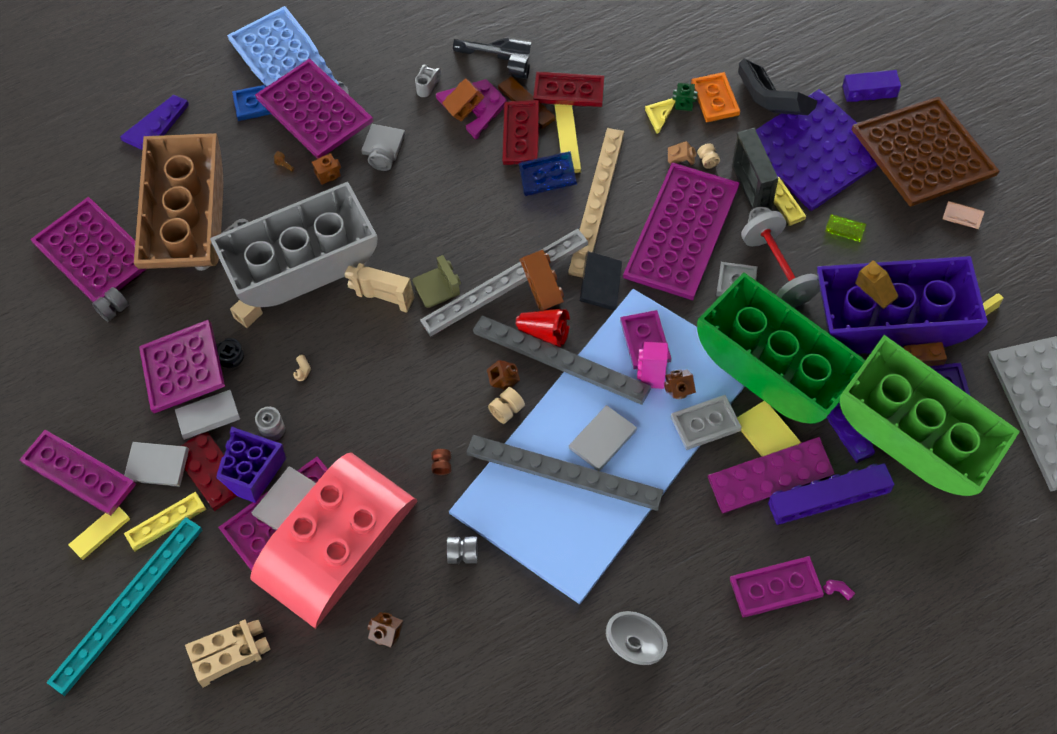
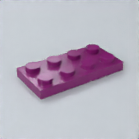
(776, 586)

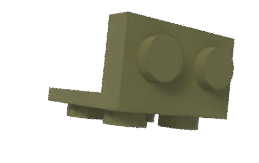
(437, 284)

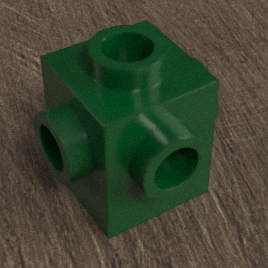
(684, 96)

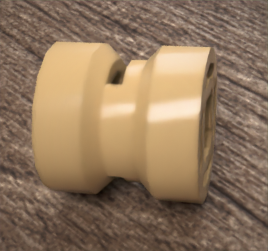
(708, 156)

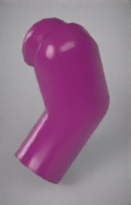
(839, 586)

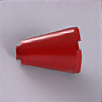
(545, 325)

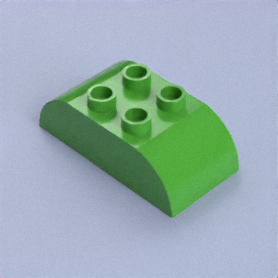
(925, 421)

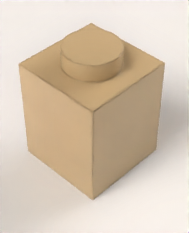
(245, 313)

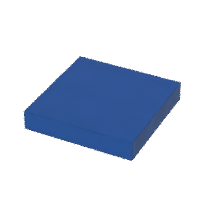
(247, 105)

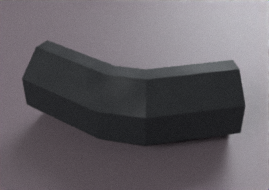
(766, 95)

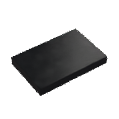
(600, 281)

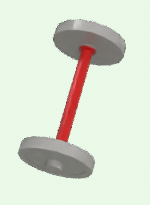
(764, 230)

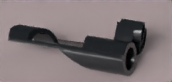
(507, 49)

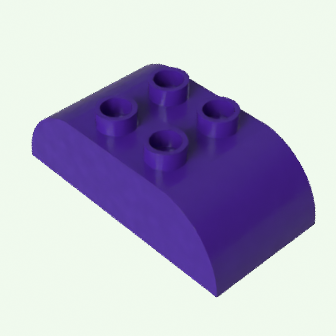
(933, 305)

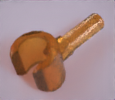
(279, 160)

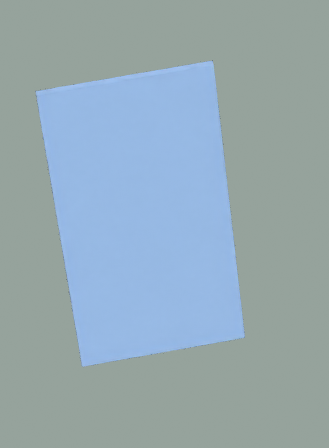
(567, 530)

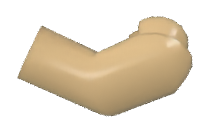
(304, 369)

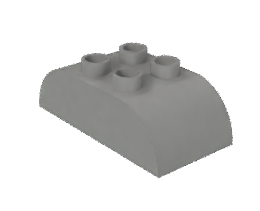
(296, 247)

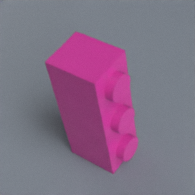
(652, 364)

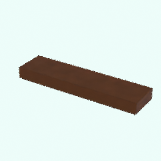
(516, 92)

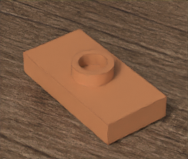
(963, 215)

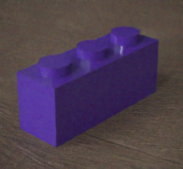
(871, 86)

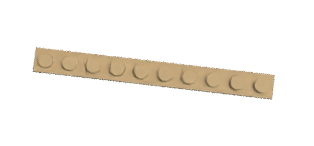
(597, 197)

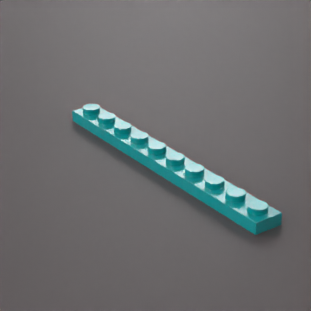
(124, 607)

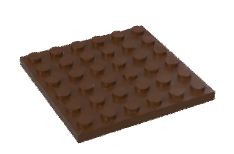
(924, 151)

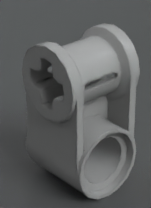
(426, 80)

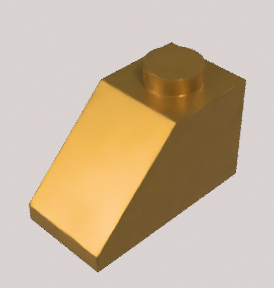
(877, 284)

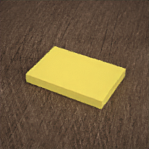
(766, 430)

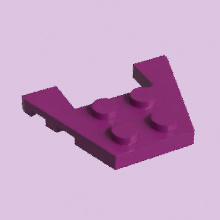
(485, 110)

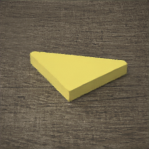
(659, 113)

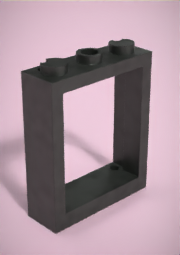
(754, 170)

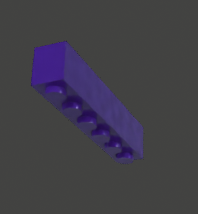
(830, 493)

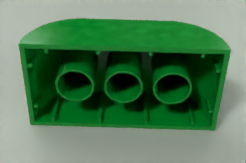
(777, 351)

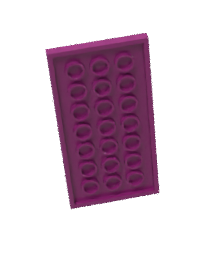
(681, 231)

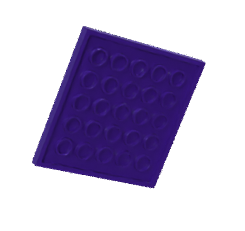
(816, 151)

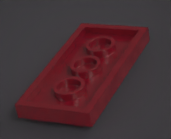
(569, 89)
(520, 131)
(202, 467)

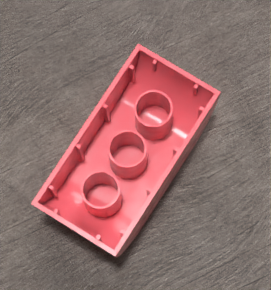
(330, 538)

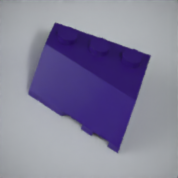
(249, 464)

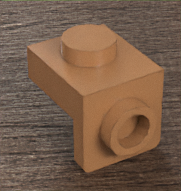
(681, 152)

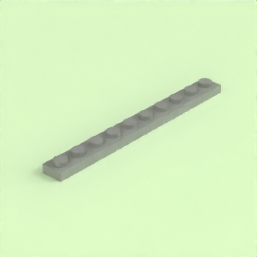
(498, 285)

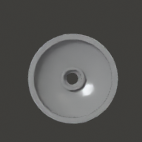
(636, 638)

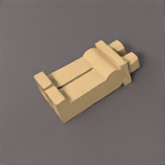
(381, 285)
(226, 651)

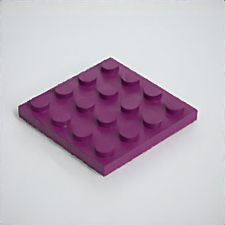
(181, 366)

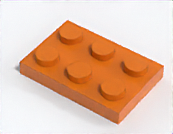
(715, 97)

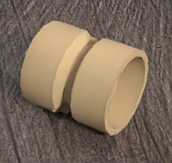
(506, 405)

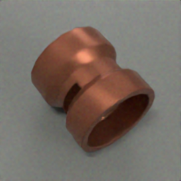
(441, 461)

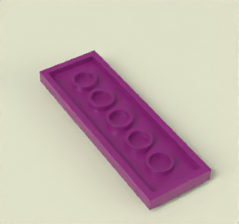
(78, 472)
(770, 473)

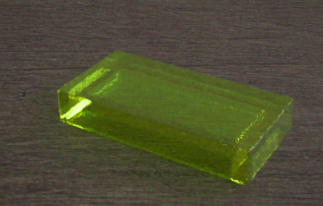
(845, 227)

